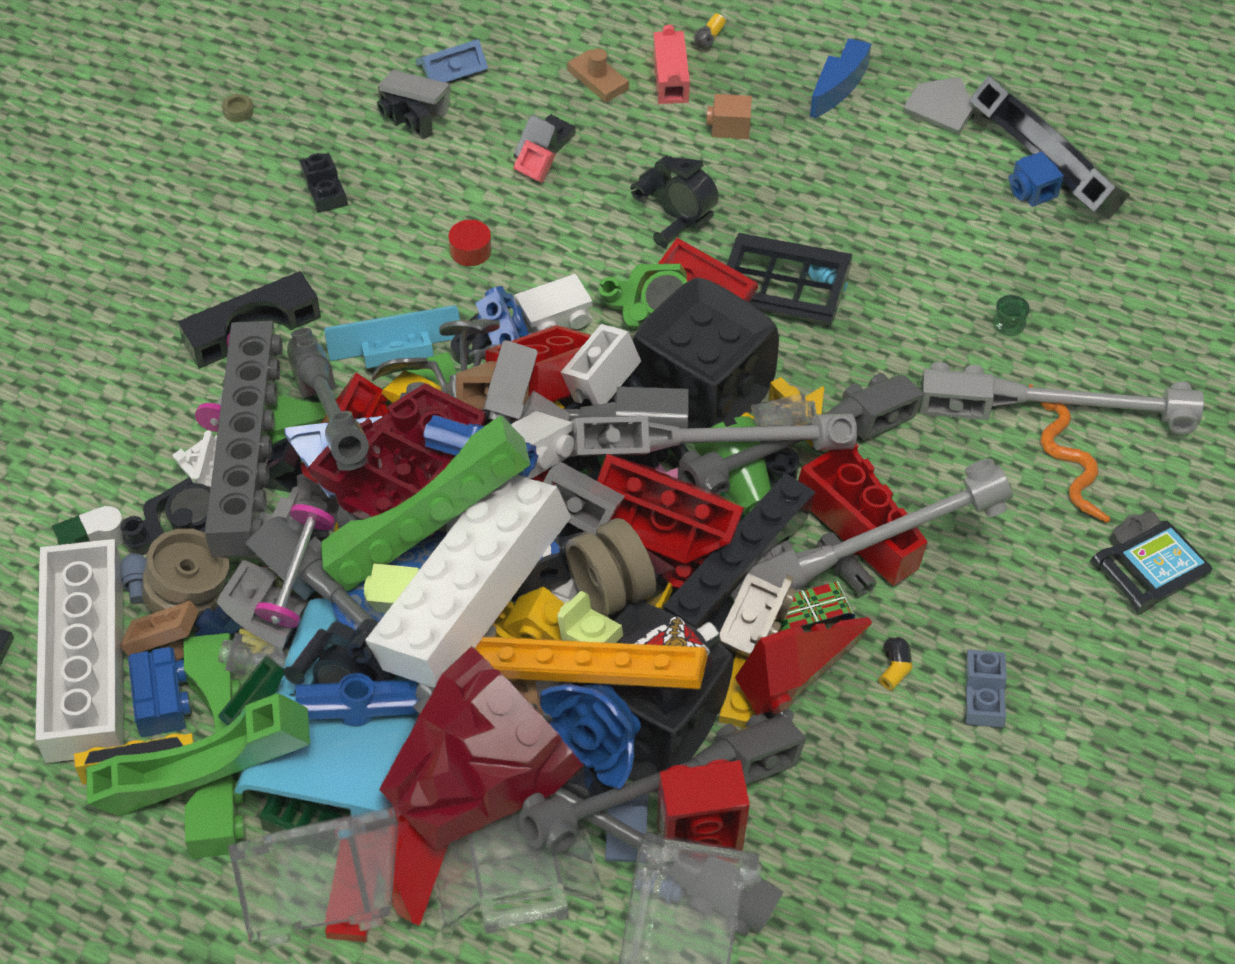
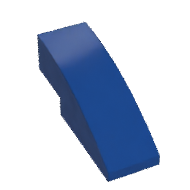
(840, 76)

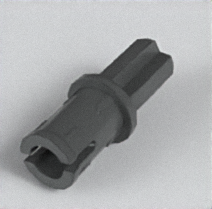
(849, 567)

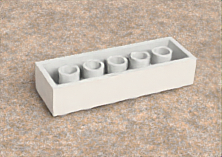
(468, 580)
(79, 649)

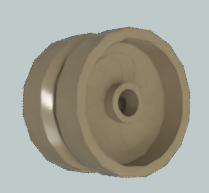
(611, 567)
(182, 571)

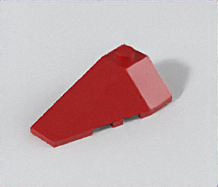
(792, 660)

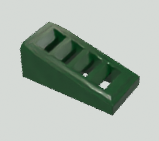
(259, 685)
(270, 814)

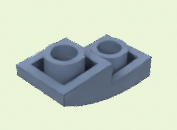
(985, 688)

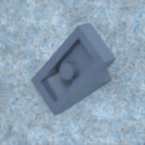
(633, 814)

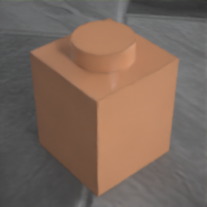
(730, 116)

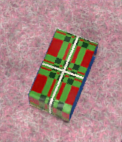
(817, 605)

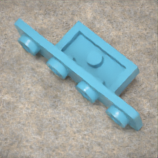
(390, 337)

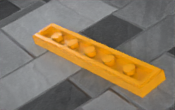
(596, 662)

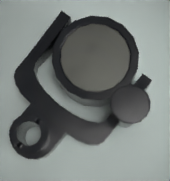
(685, 196)
(184, 506)
(345, 655)

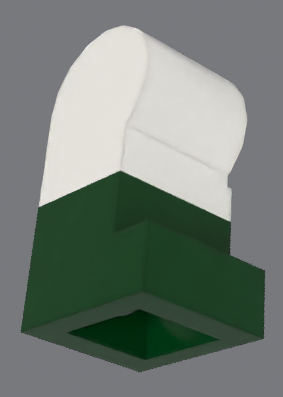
(91, 526)

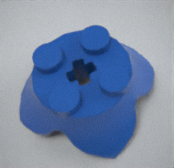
(595, 727)

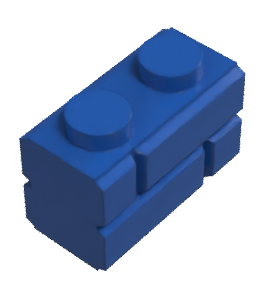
(157, 692)

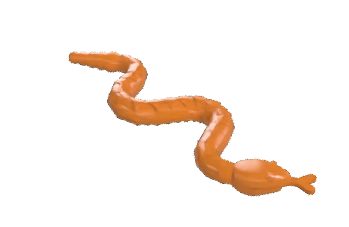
(1072, 455)

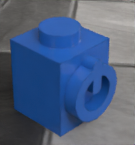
(1035, 179)

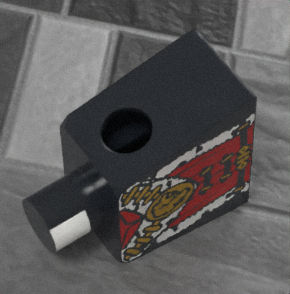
(675, 633)

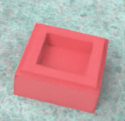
(534, 161)

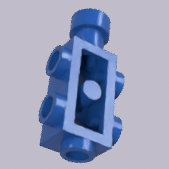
(496, 307)

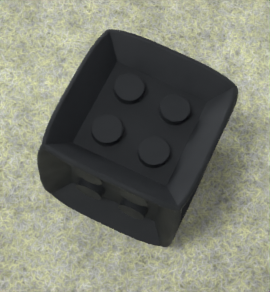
(712, 347)
(673, 736)

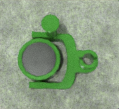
(625, 294)

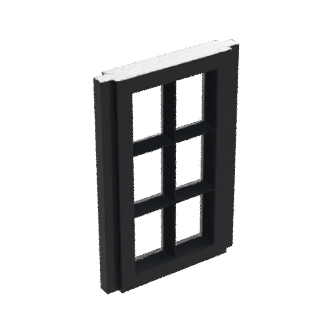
(800, 253)

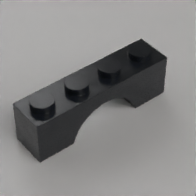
(284, 302)

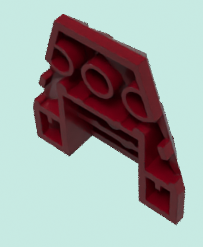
(396, 455)
(474, 755)

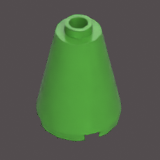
(747, 482)

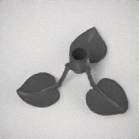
(458, 327)

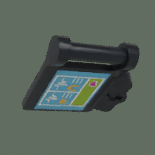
(1155, 556)

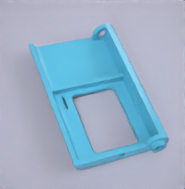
(343, 760)

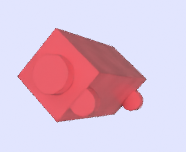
(671, 66)

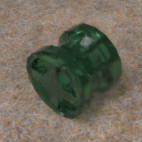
(1007, 308)

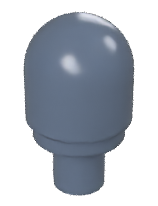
(132, 571)

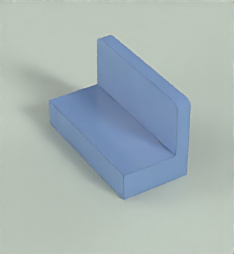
(454, 62)

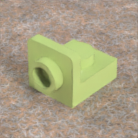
(583, 624)

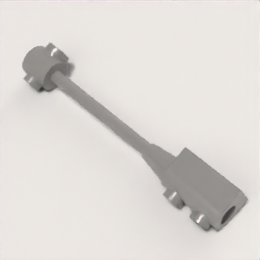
(974, 393)
(639, 437)
(985, 489)

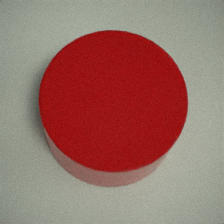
(470, 242)

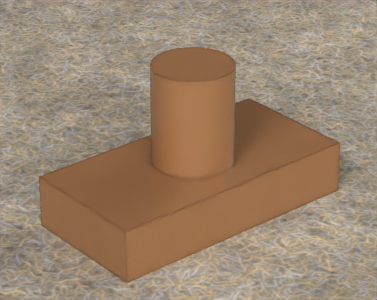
(597, 75)
(161, 629)

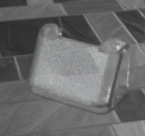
(317, 875)
(685, 901)

